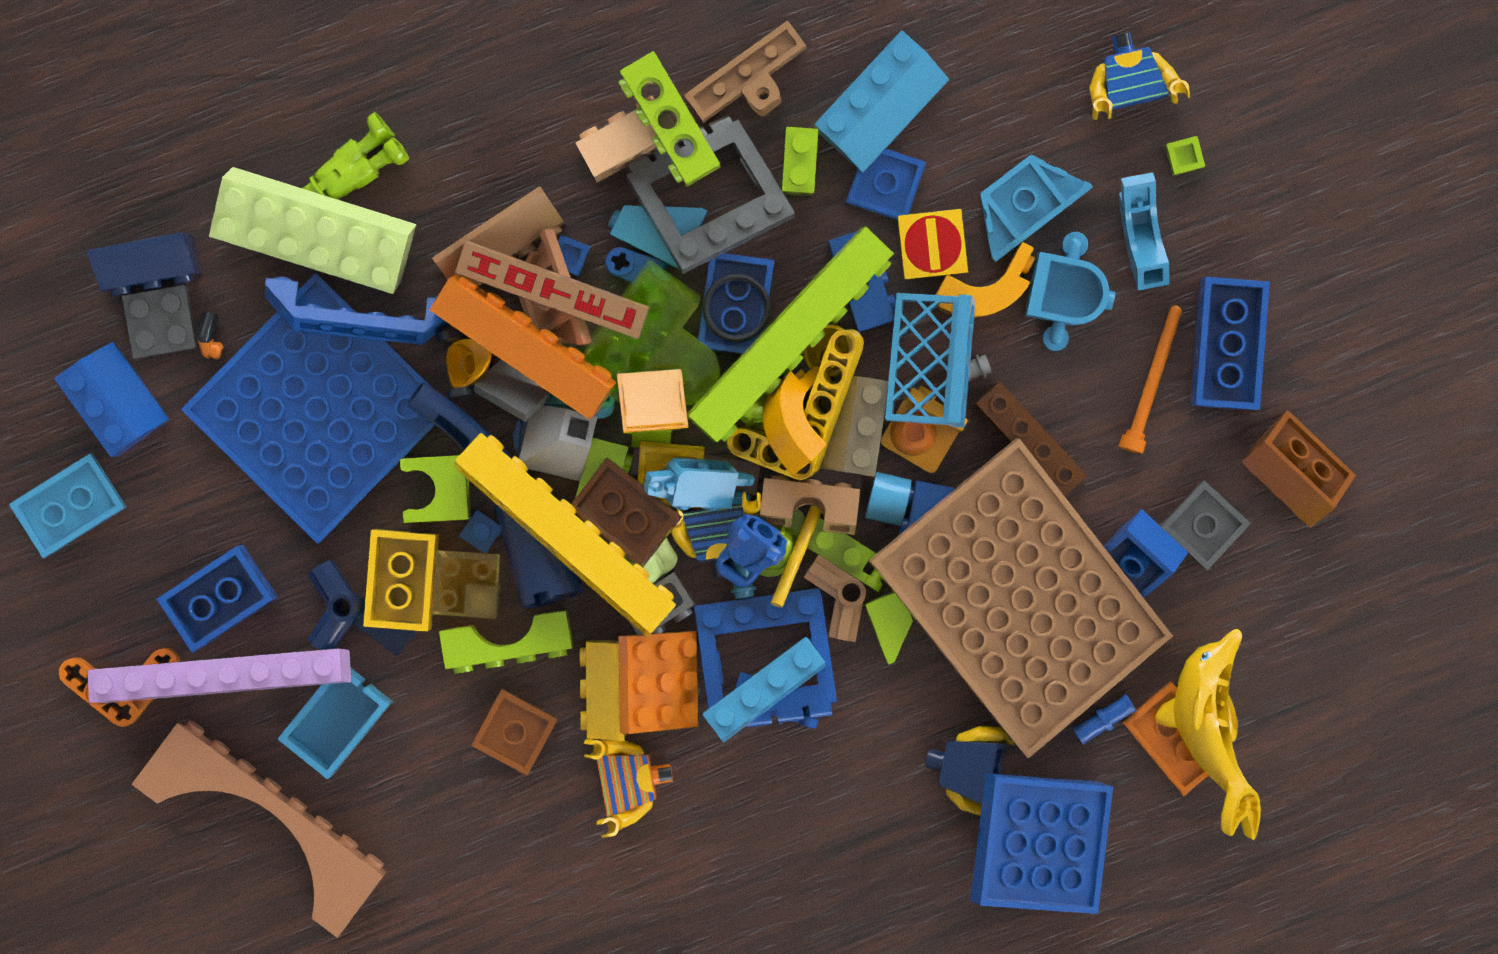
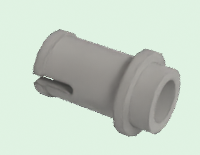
(979, 367)

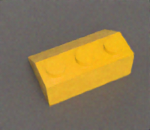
(601, 690)

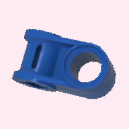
(634, 260)

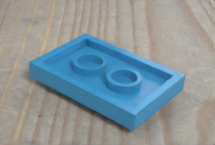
(67, 505)

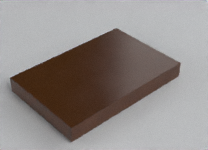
(625, 512)

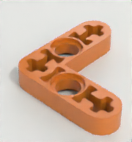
(137, 706)

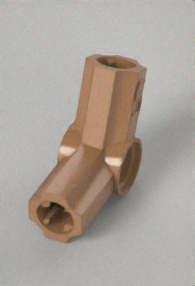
(845, 613)

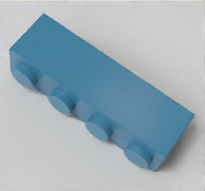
(764, 689)

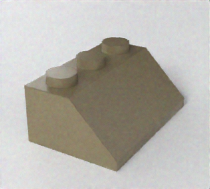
(858, 428)

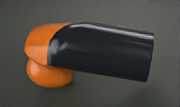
(205, 336)

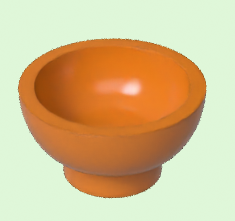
(913, 438)

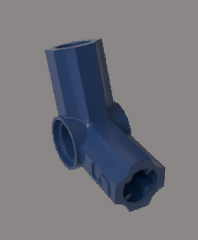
(333, 590)

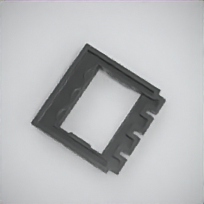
(727, 230)

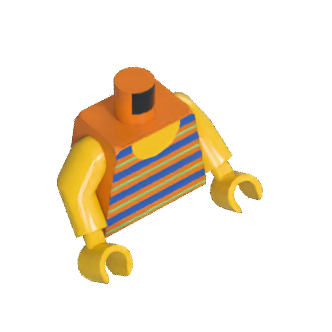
(626, 781)

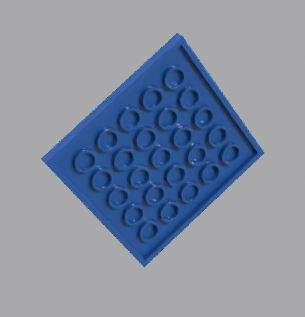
(312, 414)

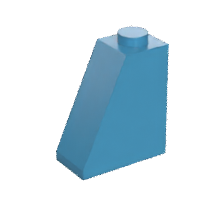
(637, 231)

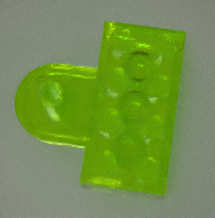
(662, 339)

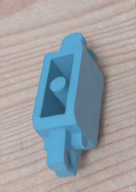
(698, 484)

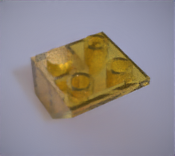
(467, 584)

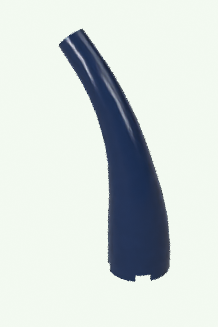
(535, 570)

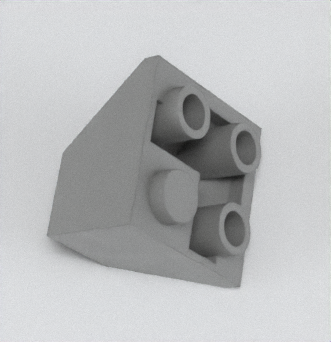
(557, 442)

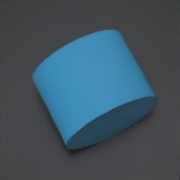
(888, 499)

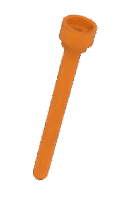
(1134, 438)

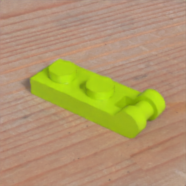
(845, 554)

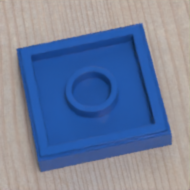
(887, 185)

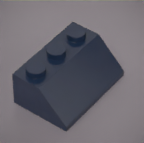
(145, 263)

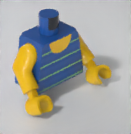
(1132, 78)

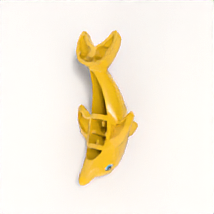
(1210, 725)

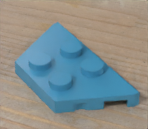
(1025, 202)

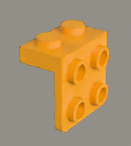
(945, 434)

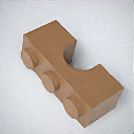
(836, 502)

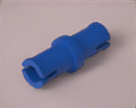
(1104, 719)

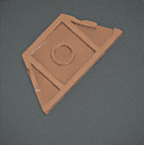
(565, 326)

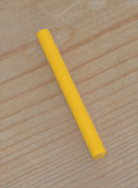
(796, 556)

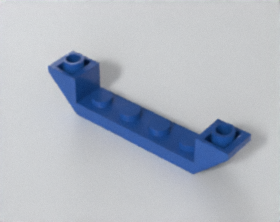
(283, 294)

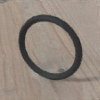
(740, 338)

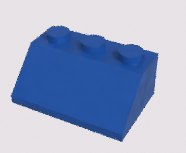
(112, 399)

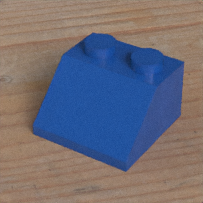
(1145, 552)

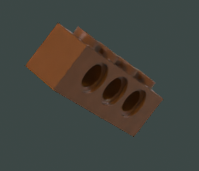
(1015, 422)

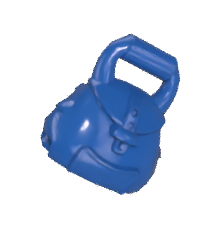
(753, 546)

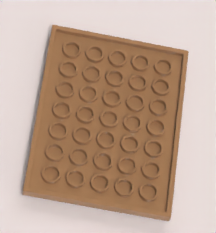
(1021, 598)

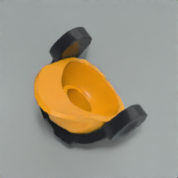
(465, 363)

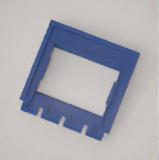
(757, 614)

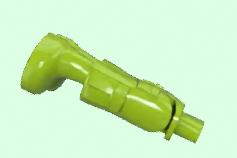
(350, 167)

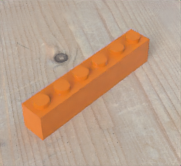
(523, 345)

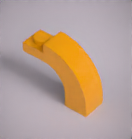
(998, 295)
(786, 422)

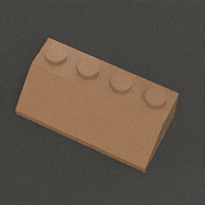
(508, 232)

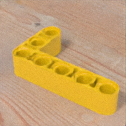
(815, 416)

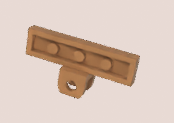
(748, 76)

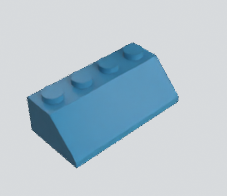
(881, 101)

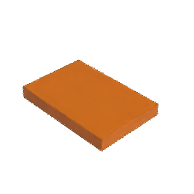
(1165, 743)

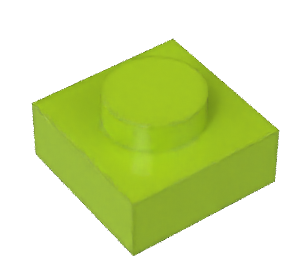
(1185, 155)

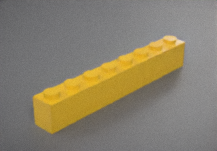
(564, 534)

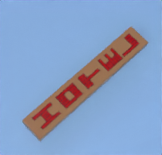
(552, 289)

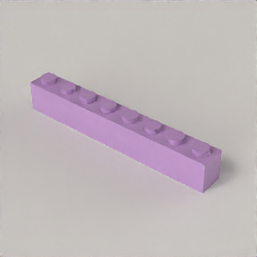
(219, 676)

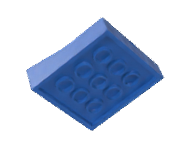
(1041, 843)

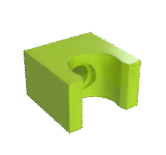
(451, 492)

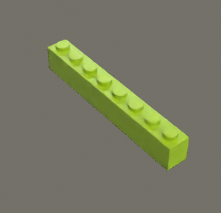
(790, 334)

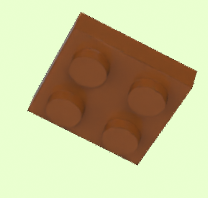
(514, 732)

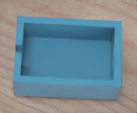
(334, 723)

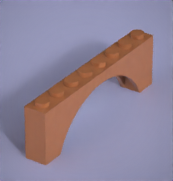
(339, 871)

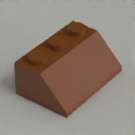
(1299, 469)

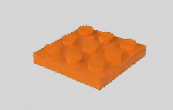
(658, 682)

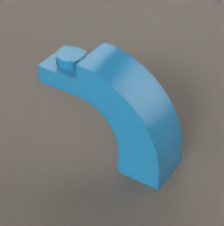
(1142, 231)

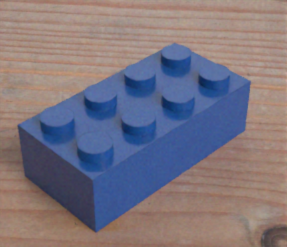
(1229, 343)

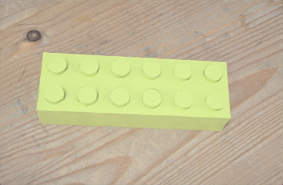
(312, 230)

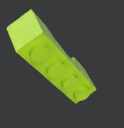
(466, 647)

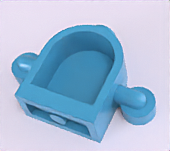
(1066, 291)

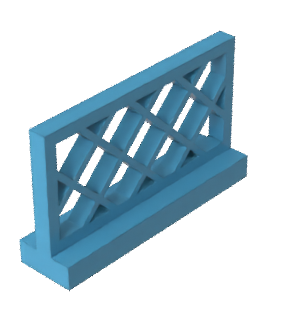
(958, 359)

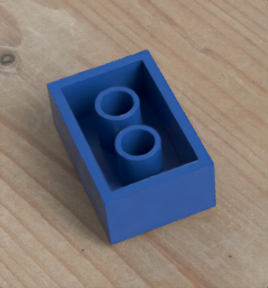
(735, 305)
(217, 598)

